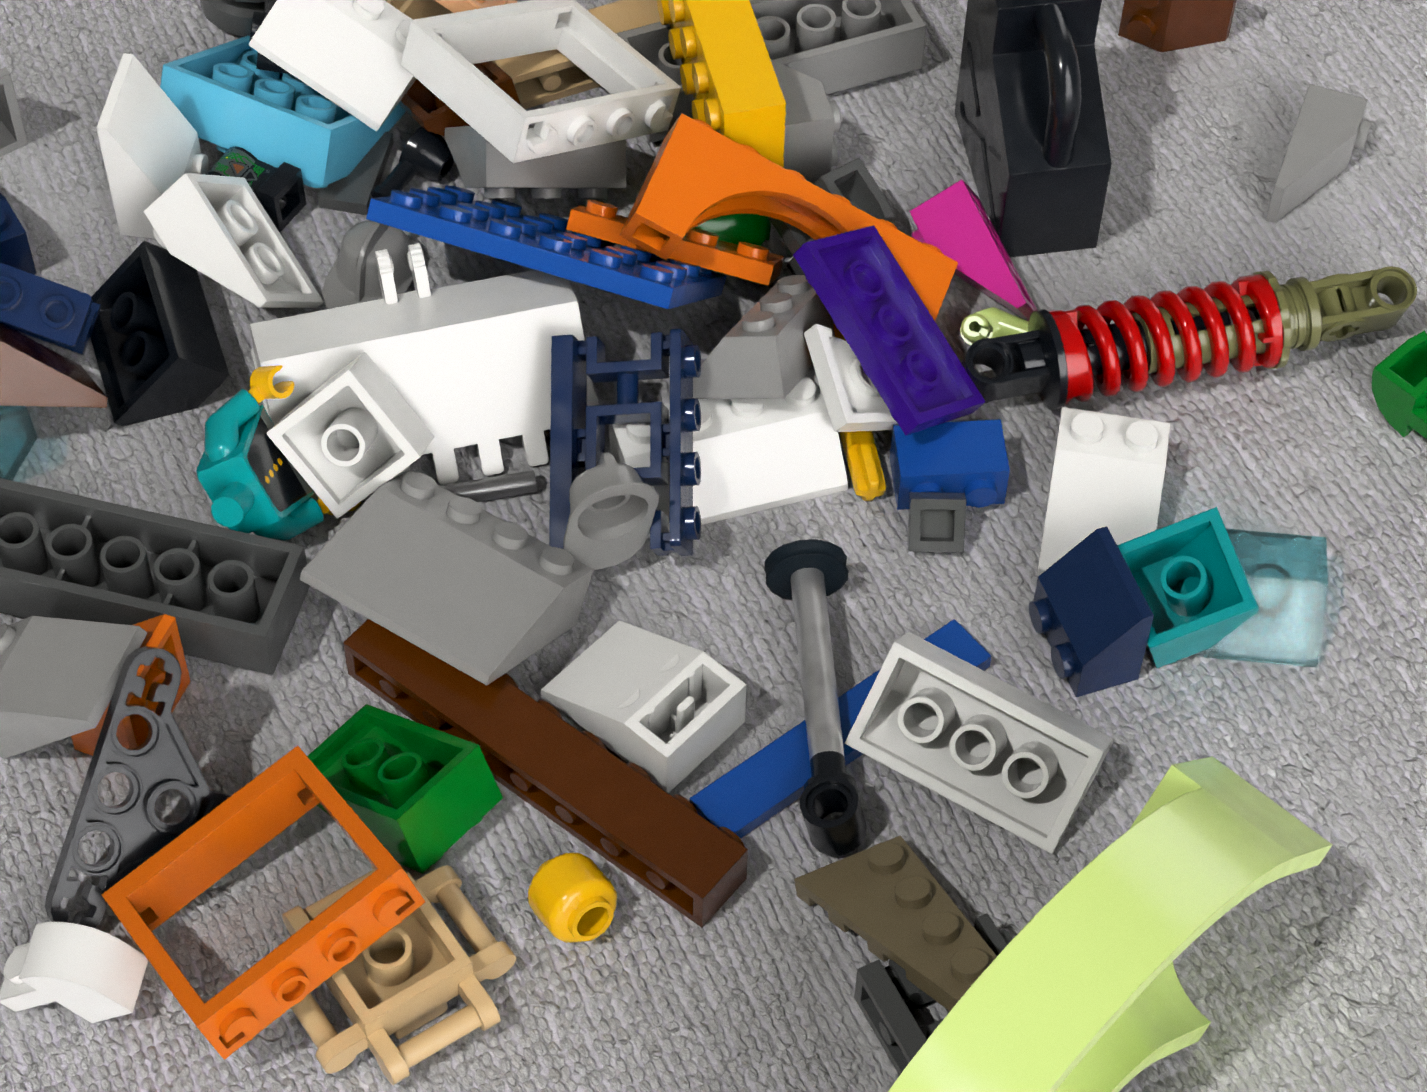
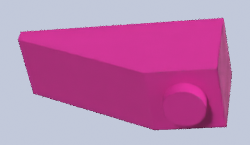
(965, 233)

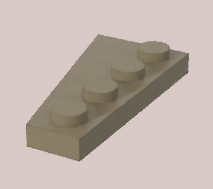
(902, 916)

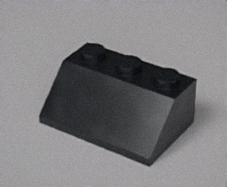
(155, 338)

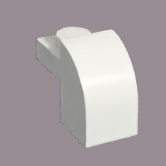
(77, 969)

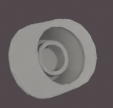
(355, 271)
(608, 514)

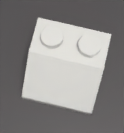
(351, 435)

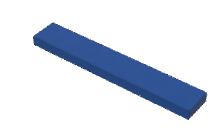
(779, 771)

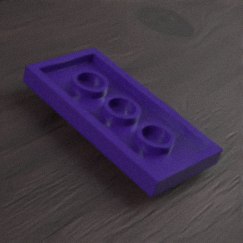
(889, 329)

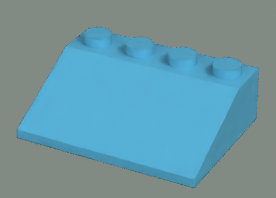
(268, 113)

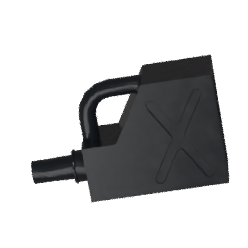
(1035, 121)

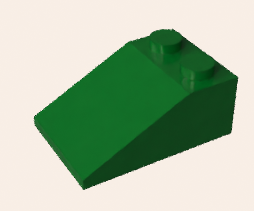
(408, 783)

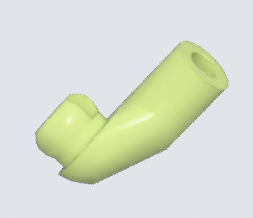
(991, 324)

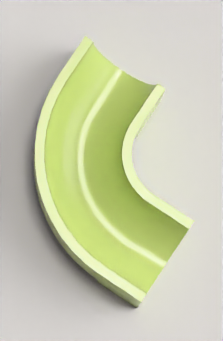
(1092, 976)

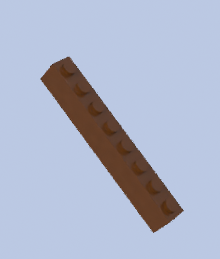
(560, 773)

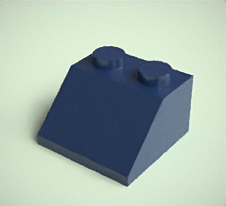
(1092, 616)

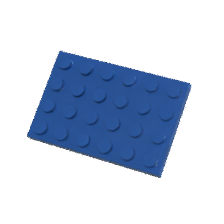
(544, 245)

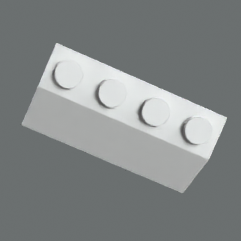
(751, 452)
(978, 741)

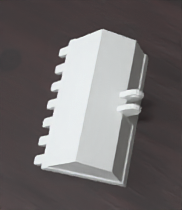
(458, 354)

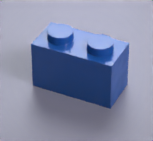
(951, 459)

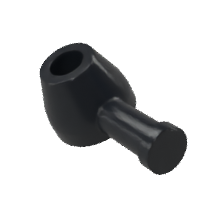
(422, 156)

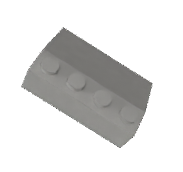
(450, 577)

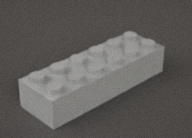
(826, 39)

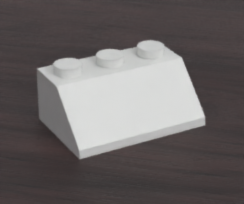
(342, 51)

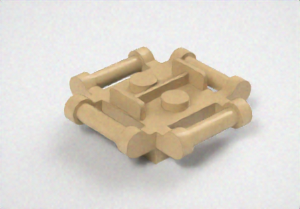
(407, 981)

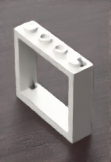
(446, 46)

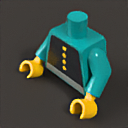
(248, 474)

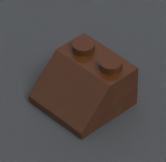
(1176, 23)

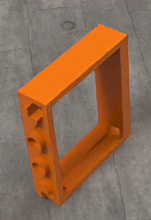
(218, 846)

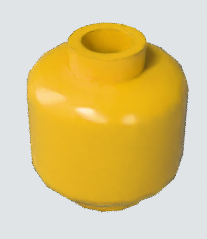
(572, 898)

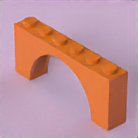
(711, 176)

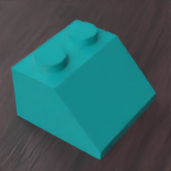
(1190, 585)

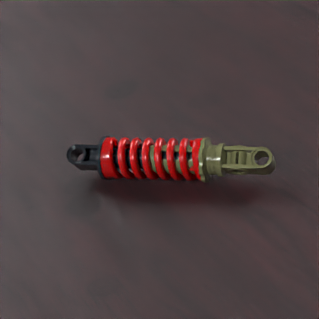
(1198, 327)

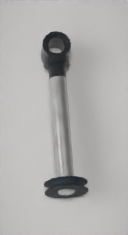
(807, 574)

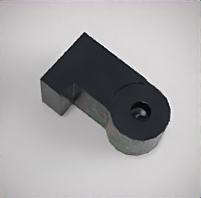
(267, 183)

